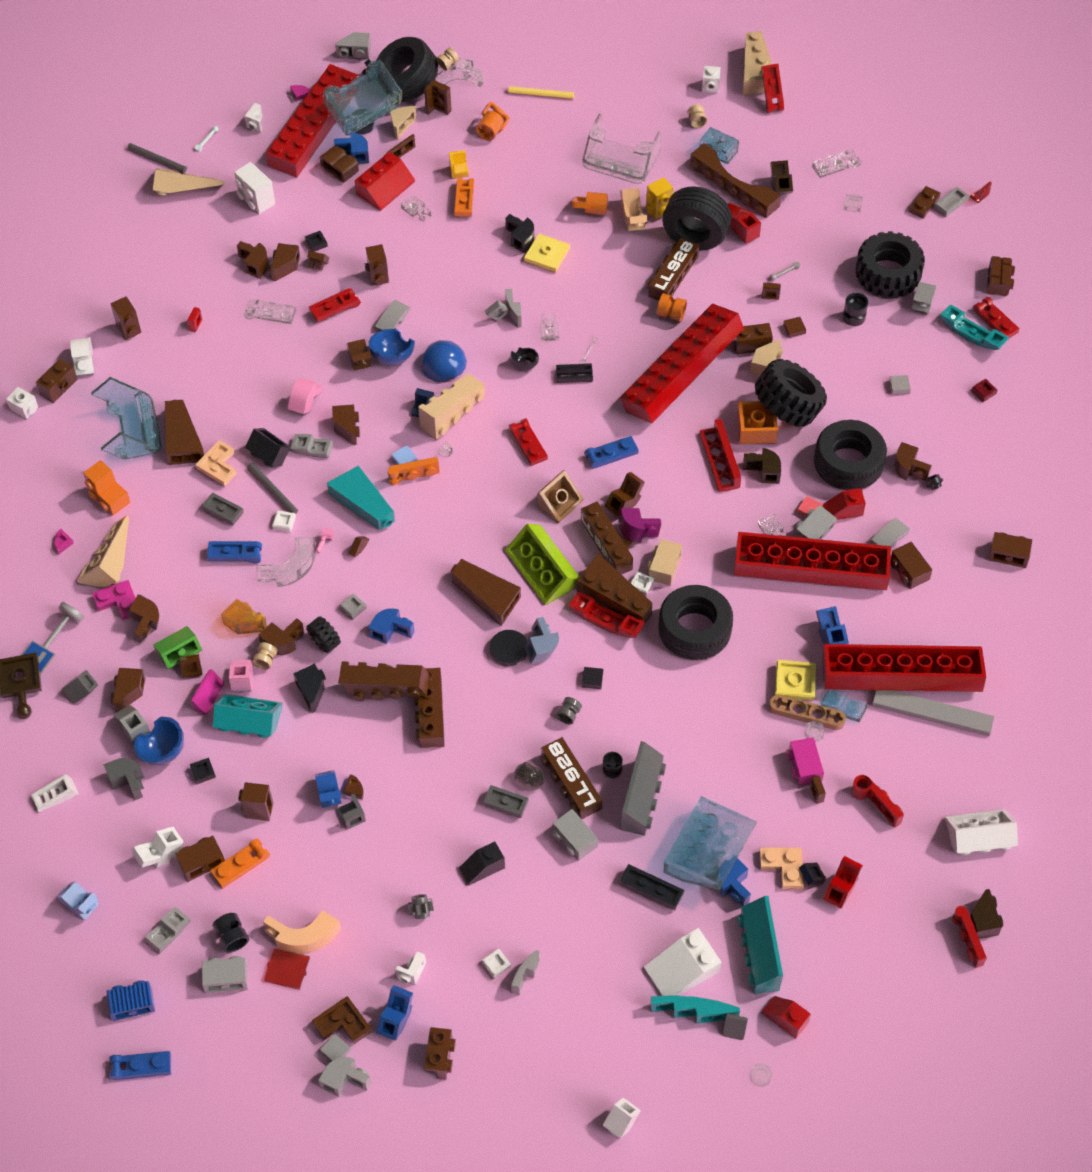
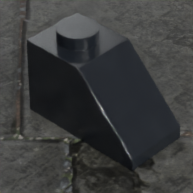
(311, 685)
(482, 863)

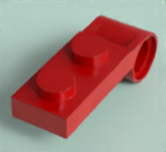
(878, 797)

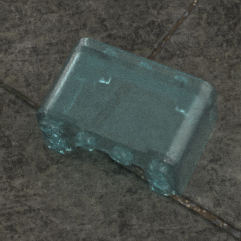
(363, 99)

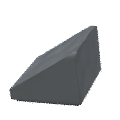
(735, 1026)

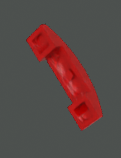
(605, 618)

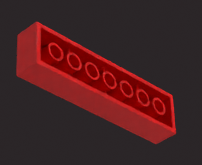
(307, 126)
(682, 363)
(812, 561)
(903, 667)

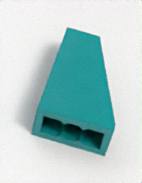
(361, 496)

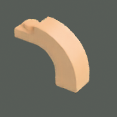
(632, 209)
(306, 939)

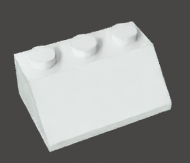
(982, 831)

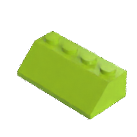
(542, 563)

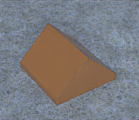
(559, 497)

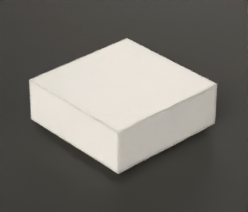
(284, 521)
(642, 582)
(496, 963)

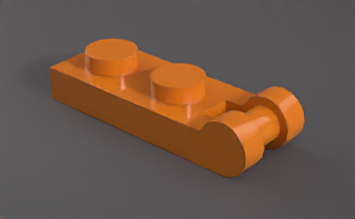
(464, 197)
(413, 470)
(240, 863)

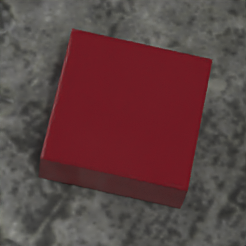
(984, 390)

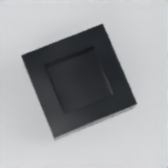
(316, 241)
(592, 678)
(202, 770)
(812, 873)

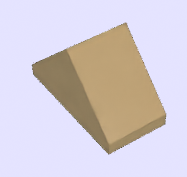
(401, 119)

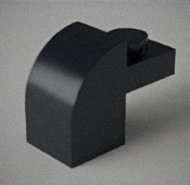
(521, 232)

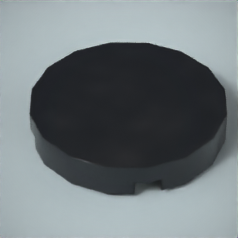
(508, 647)

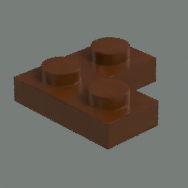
(344, 1016)

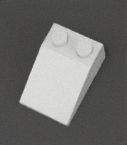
(683, 965)

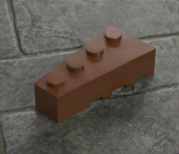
(613, 590)
(383, 681)

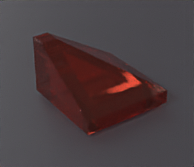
(981, 193)

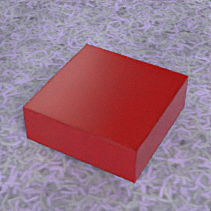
(194, 319)

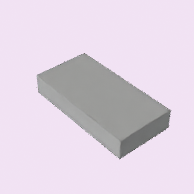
(951, 201)

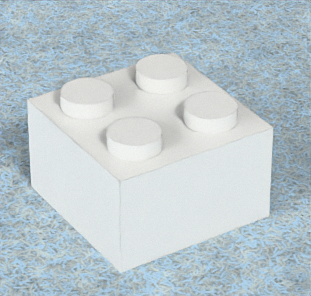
(254, 188)

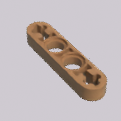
(808, 709)

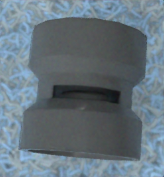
(569, 709)

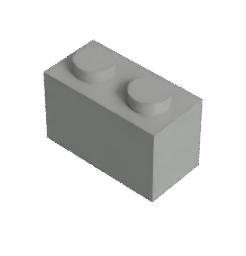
(816, 525)
(574, 835)
(224, 974)

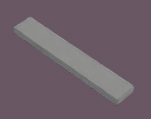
(934, 711)

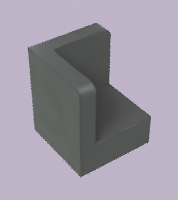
(80, 686)
(352, 813)

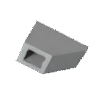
(354, 46)
(131, 722)

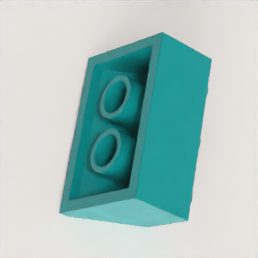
(246, 715)

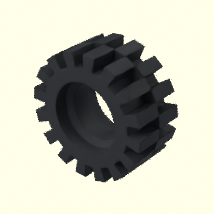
(323, 634)

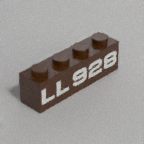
(674, 269)
(606, 538)
(571, 778)

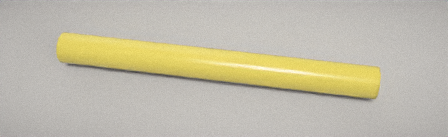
(541, 92)

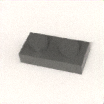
(222, 508)
(505, 801)

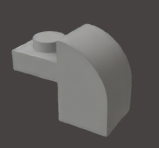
(924, 297)
(340, 1072)

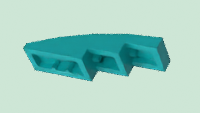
(703, 1009)

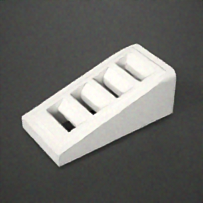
(64, 794)

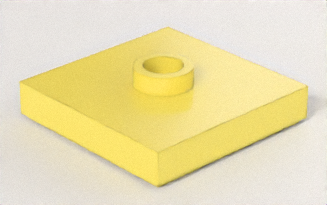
(547, 252)
(795, 679)

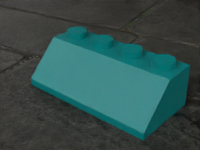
(761, 946)

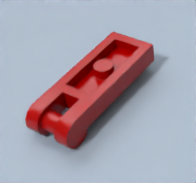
(772, 87)
(334, 305)
(995, 317)
(528, 442)
(969, 936)

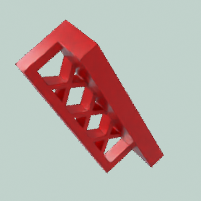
(726, 453)

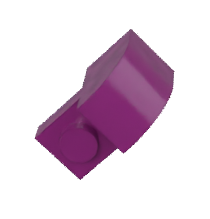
(635, 527)

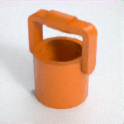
(491, 122)
(593, 203)

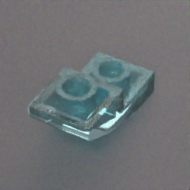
(850, 707)

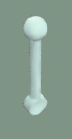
(198, 148)

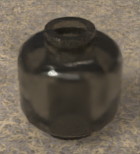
(529, 776)

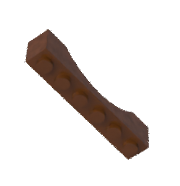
(759, 198)

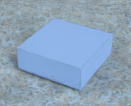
(404, 455)

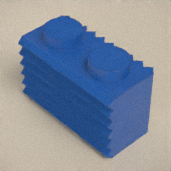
(130, 1000)

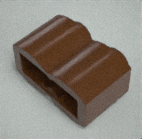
(339, 163)

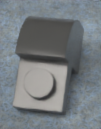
(124, 772)

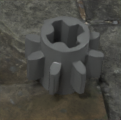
(420, 906)

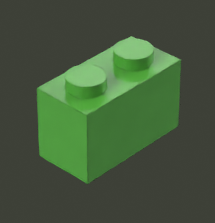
(177, 645)

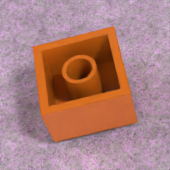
(756, 423)

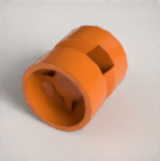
(671, 307)

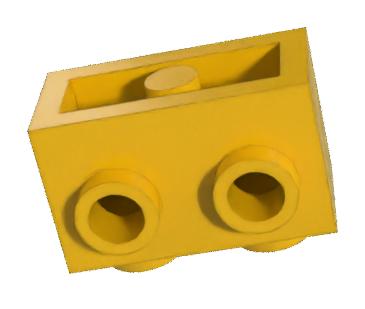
(658, 197)

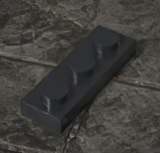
(651, 887)

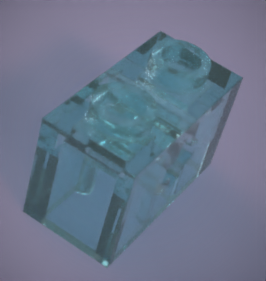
(724, 144)

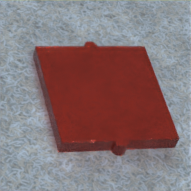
(287, 969)

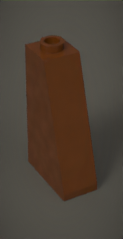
(181, 437)
(489, 592)

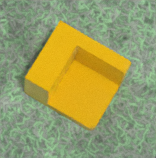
(458, 164)

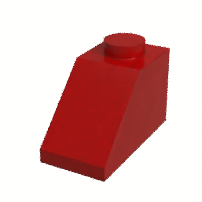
(846, 504)
(787, 1015)

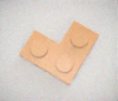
(214, 463)
(786, 860)

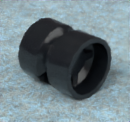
(855, 309)
(230, 931)

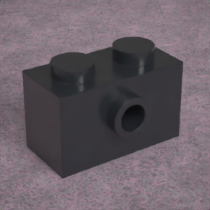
(267, 447)

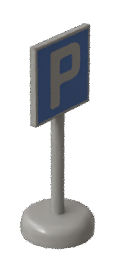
(45, 656)

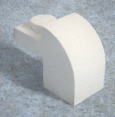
(82, 355)
(160, 849)

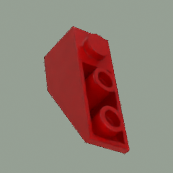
(744, 223)

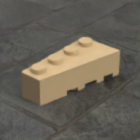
(755, 56)
(450, 405)

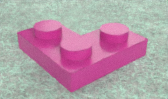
(118, 594)

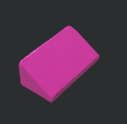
(207, 692)

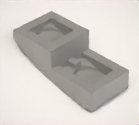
(515, 308)
(392, 316)
(307, 445)
(890, 533)
(169, 929)
(528, 969)

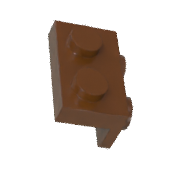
(437, 97)
(438, 1052)

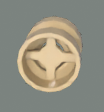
(447, 59)
(697, 116)
(265, 654)

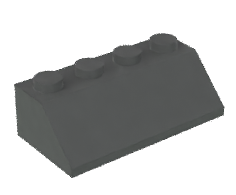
(642, 790)

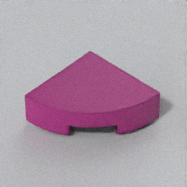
(299, 91)
(62, 541)

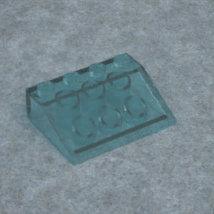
(708, 845)

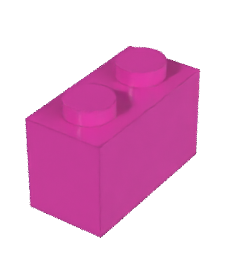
(804, 760)

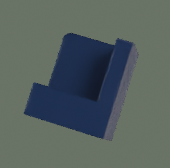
(421, 397)

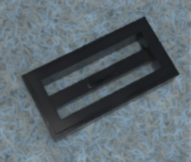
(575, 371)

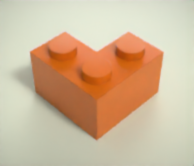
(104, 488)

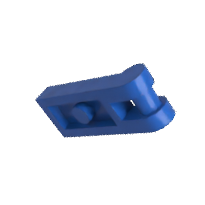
(611, 452)
(234, 551)
(140, 1065)

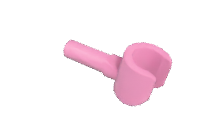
(327, 533)

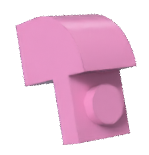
(302, 395)
(241, 676)

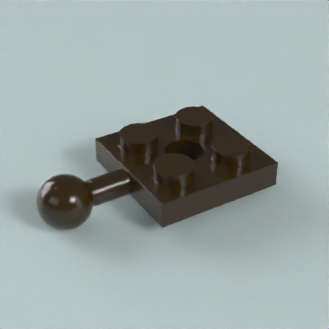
(20, 687)

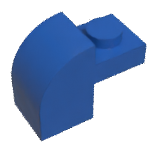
(356, 145)
(387, 622)
(830, 629)
(328, 788)
(733, 884)
(396, 1013)

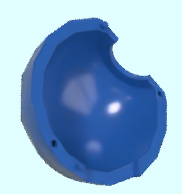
(390, 347)
(443, 361)
(162, 743)

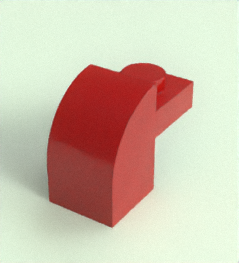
(843, 882)

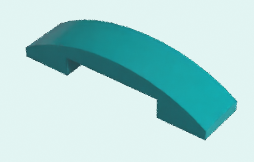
(971, 331)

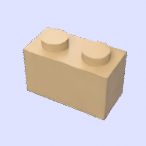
(665, 561)

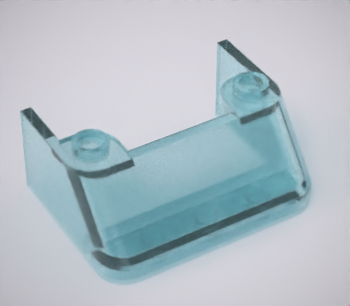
(137, 420)

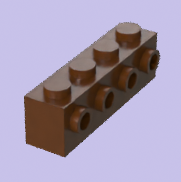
(431, 712)

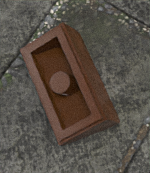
(404, 146)

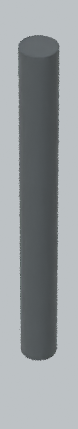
(156, 157)
(272, 488)

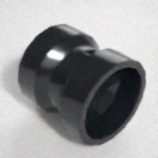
(612, 760)

